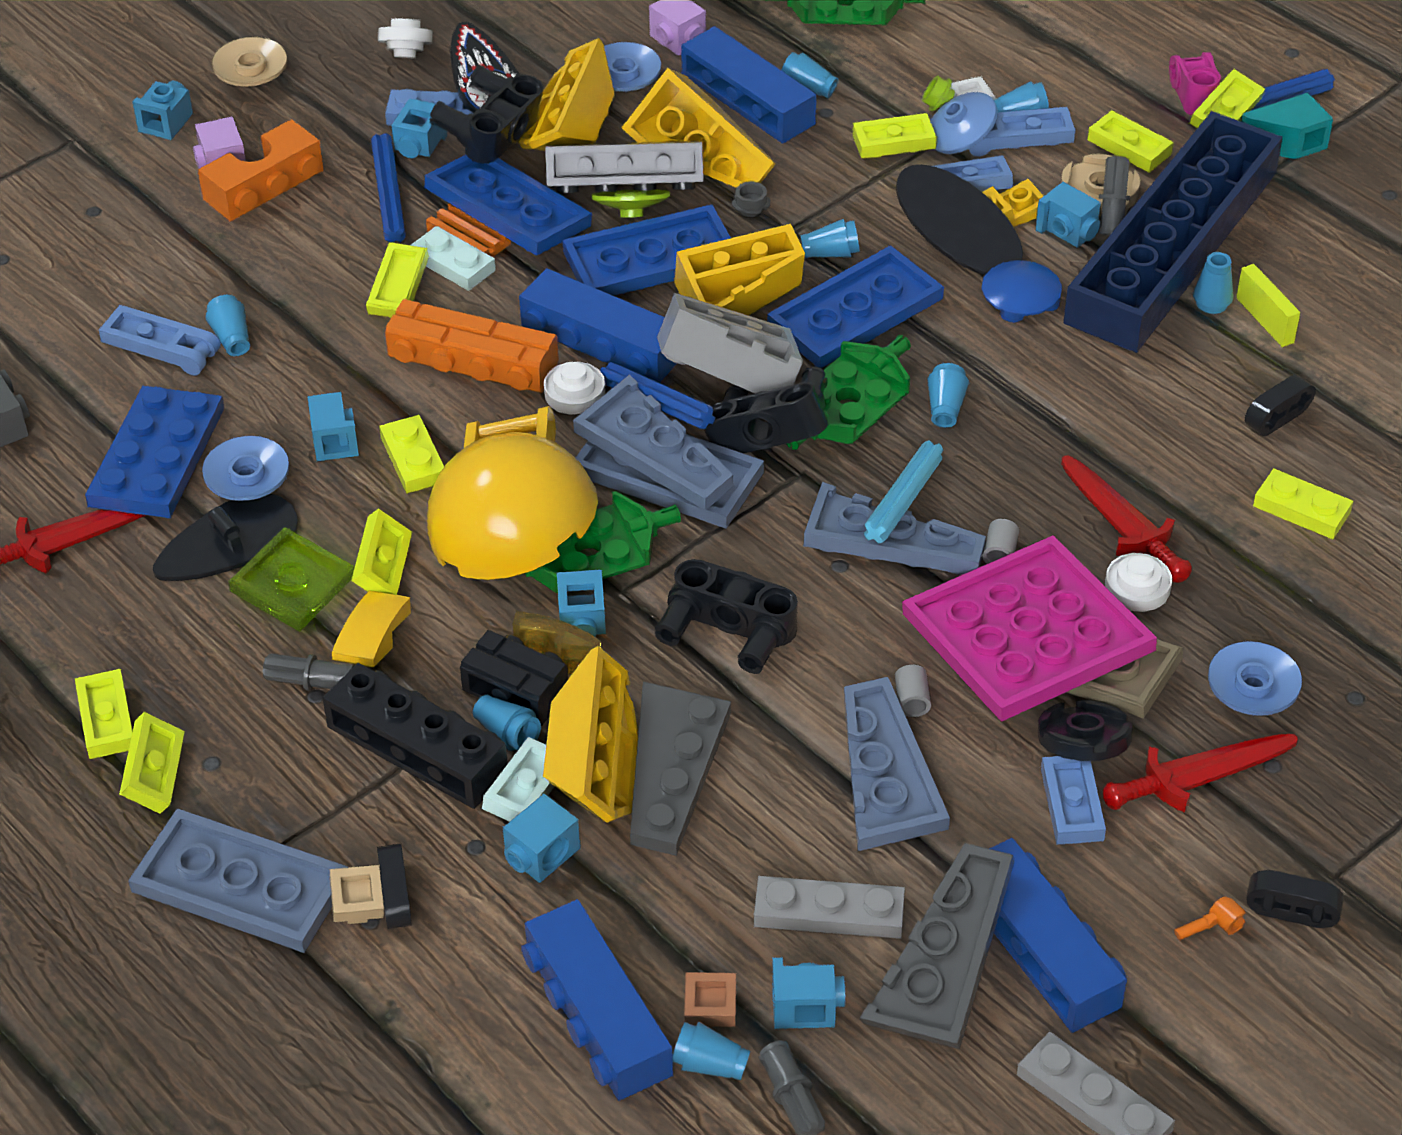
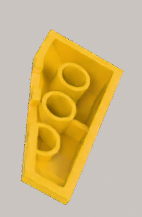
(684, 112)

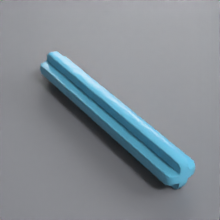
(903, 492)

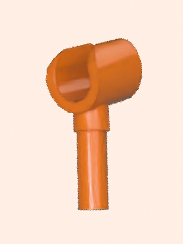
(1223, 912)

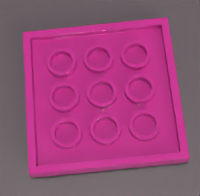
(1028, 627)

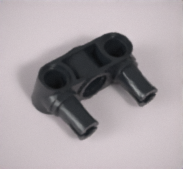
(500, 121)
(791, 414)
(732, 604)

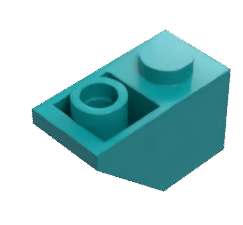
(1298, 120)

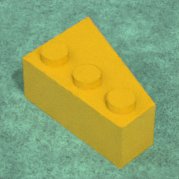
(742, 270)

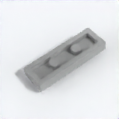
(829, 907)
(1090, 1091)

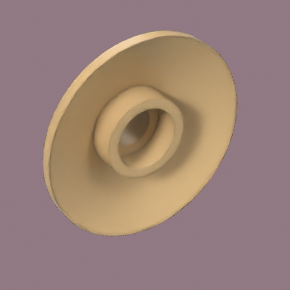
(249, 61)

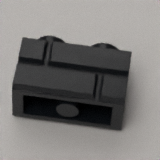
(513, 673)

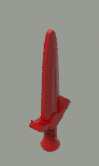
(1137, 531)
(37, 544)
(1173, 778)

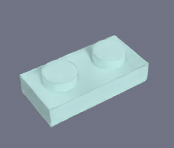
(455, 258)
(519, 782)

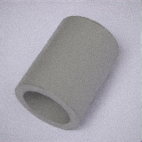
(1000, 540)
(913, 690)

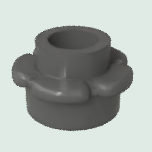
(751, 199)

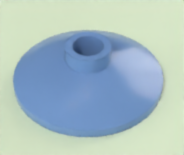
(632, 65)
(963, 122)
(245, 468)
(1254, 678)

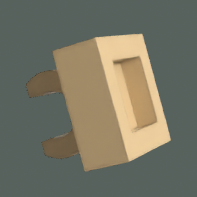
(356, 894)

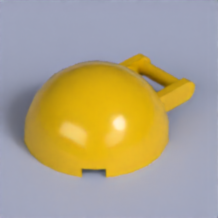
(508, 499)

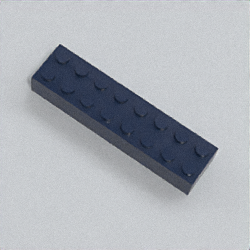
(1172, 231)

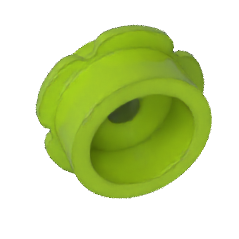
(938, 93)

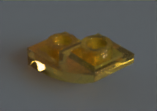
(554, 636)

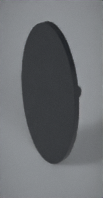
(957, 218)

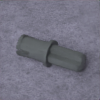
(1114, 193)
(304, 671)
(792, 1088)

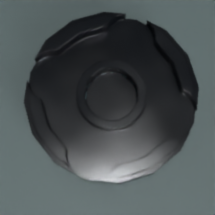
(1086, 731)

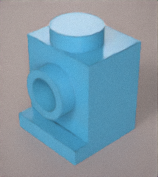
(163, 99)
(413, 137)
(1068, 214)
(332, 427)
(582, 610)
(805, 995)

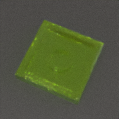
(291, 579)

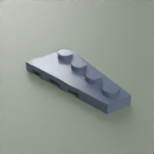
(646, 439)
(839, 527)
(888, 772)

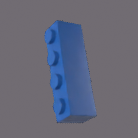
(749, 84)
(595, 323)
(1056, 947)
(598, 1000)

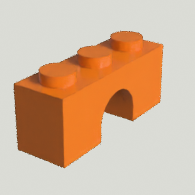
(241, 186)

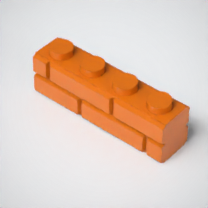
(471, 345)

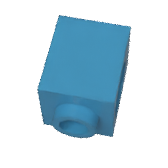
(541, 838)

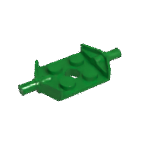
(858, 12)
(870, 378)
(620, 534)

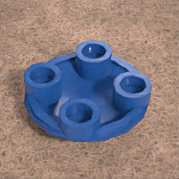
(1021, 289)

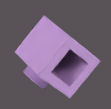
(676, 22)
(216, 140)

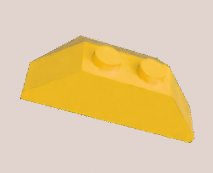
(573, 100)
(594, 738)

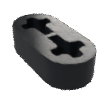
(1280, 405)
(394, 886)
(1294, 899)

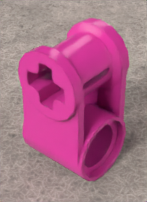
(1193, 79)

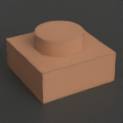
(710, 999)

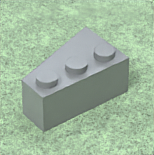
(729, 345)

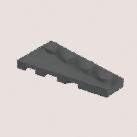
(672, 762)
(942, 964)

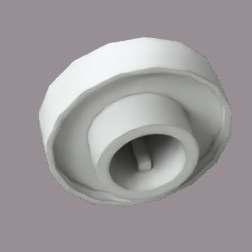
(405, 37)
(573, 387)
(1139, 581)

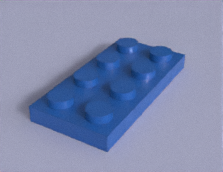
(509, 202)
(642, 251)
(857, 305)
(155, 452)

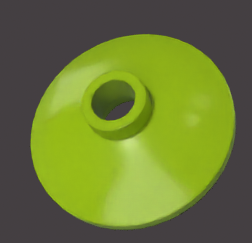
(630, 201)

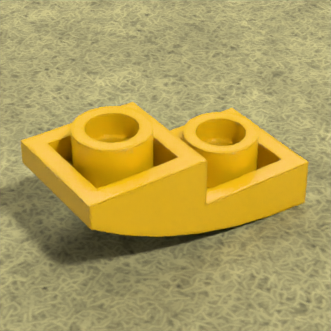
(1017, 203)
(369, 628)

